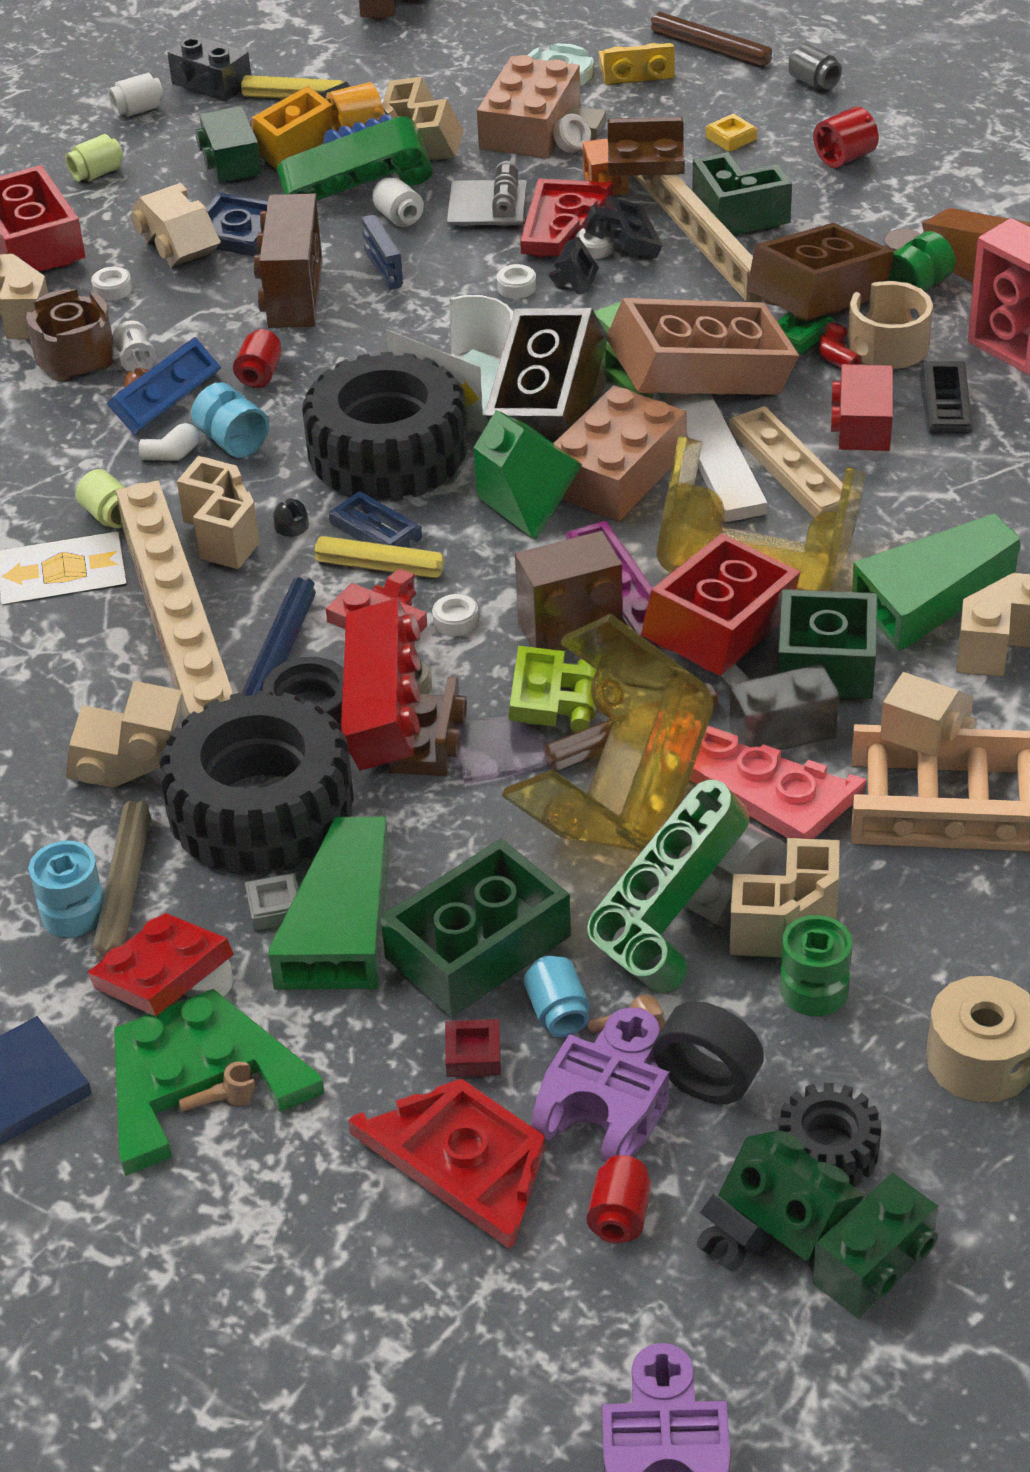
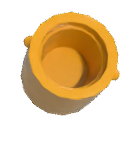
(354, 105)

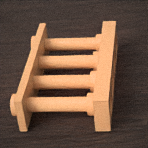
(943, 821)

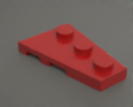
(559, 212)

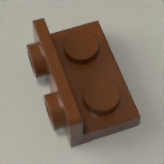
(646, 146)
(437, 735)

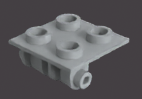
(488, 201)

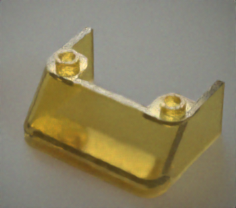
(696, 514)
(650, 750)

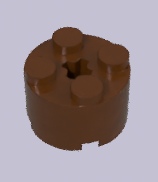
(70, 334)

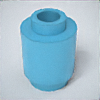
(557, 996)

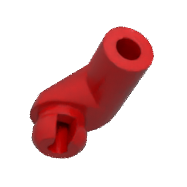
(833, 346)

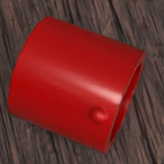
(845, 137)

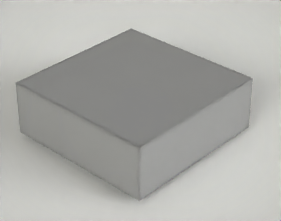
(270, 899)

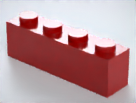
(380, 684)

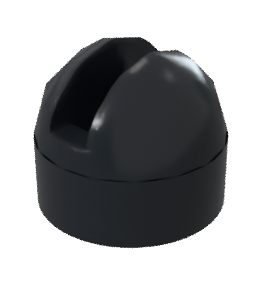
(284, 519)

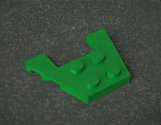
(187, 1053)

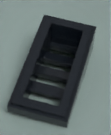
(946, 375)

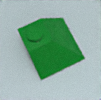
(521, 472)

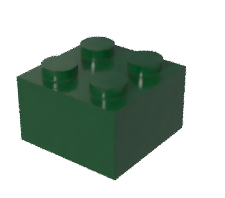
(833, 632)

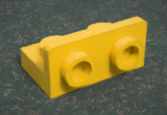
(637, 63)

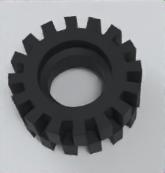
(838, 1112)

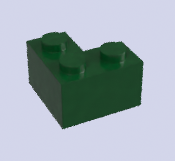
(741, 198)

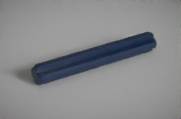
(282, 633)

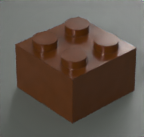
(566, 588)

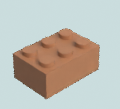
(526, 104)
(623, 448)

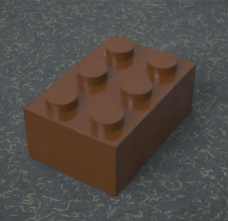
(289, 261)
(817, 270)

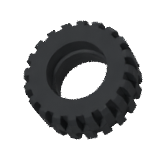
(385, 426)
(248, 739)

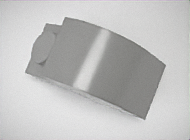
(752, 854)

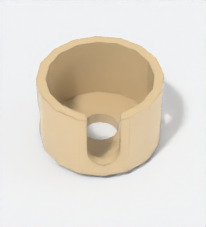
(888, 331)
(974, 1058)

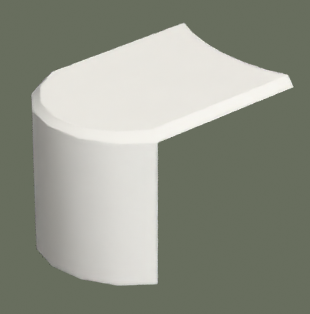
(479, 325)

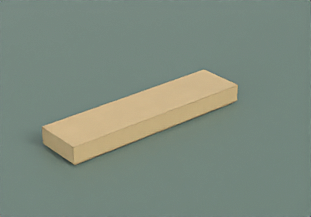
(787, 460)

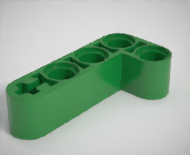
(358, 160)
(724, 821)

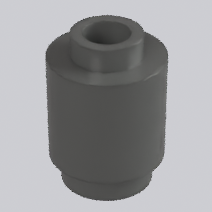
(814, 67)

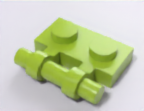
(537, 690)

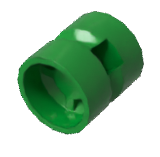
(923, 261)
(815, 965)

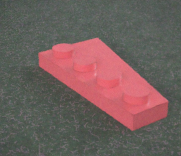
(776, 791)

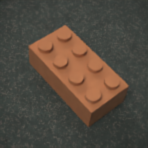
(701, 347)

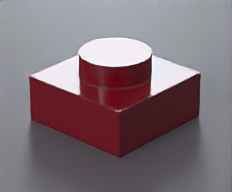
(472, 1048)

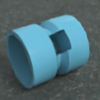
(230, 419)
(67, 888)

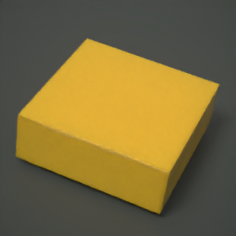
(731, 132)

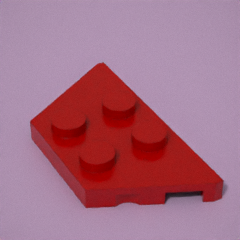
(461, 1152)

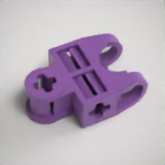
(607, 1084)
(664, 1424)

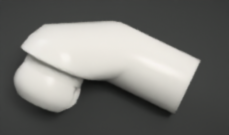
(172, 446)

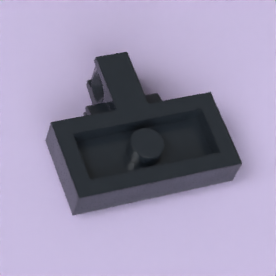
(626, 223)

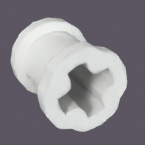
(138, 344)

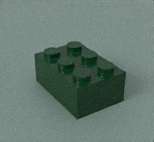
(476, 926)

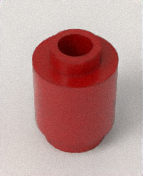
(257, 358)
(619, 1199)

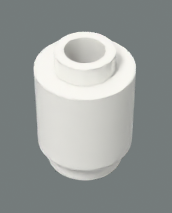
(136, 95)
(397, 202)

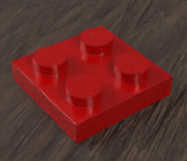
(160, 963)

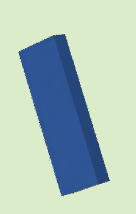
(164, 385)

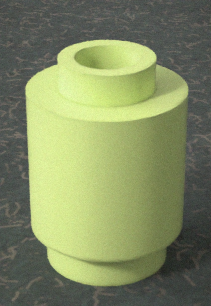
(94, 158)
(98, 496)

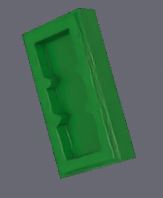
(803, 333)

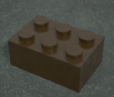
(548, 368)

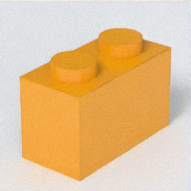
(292, 125)

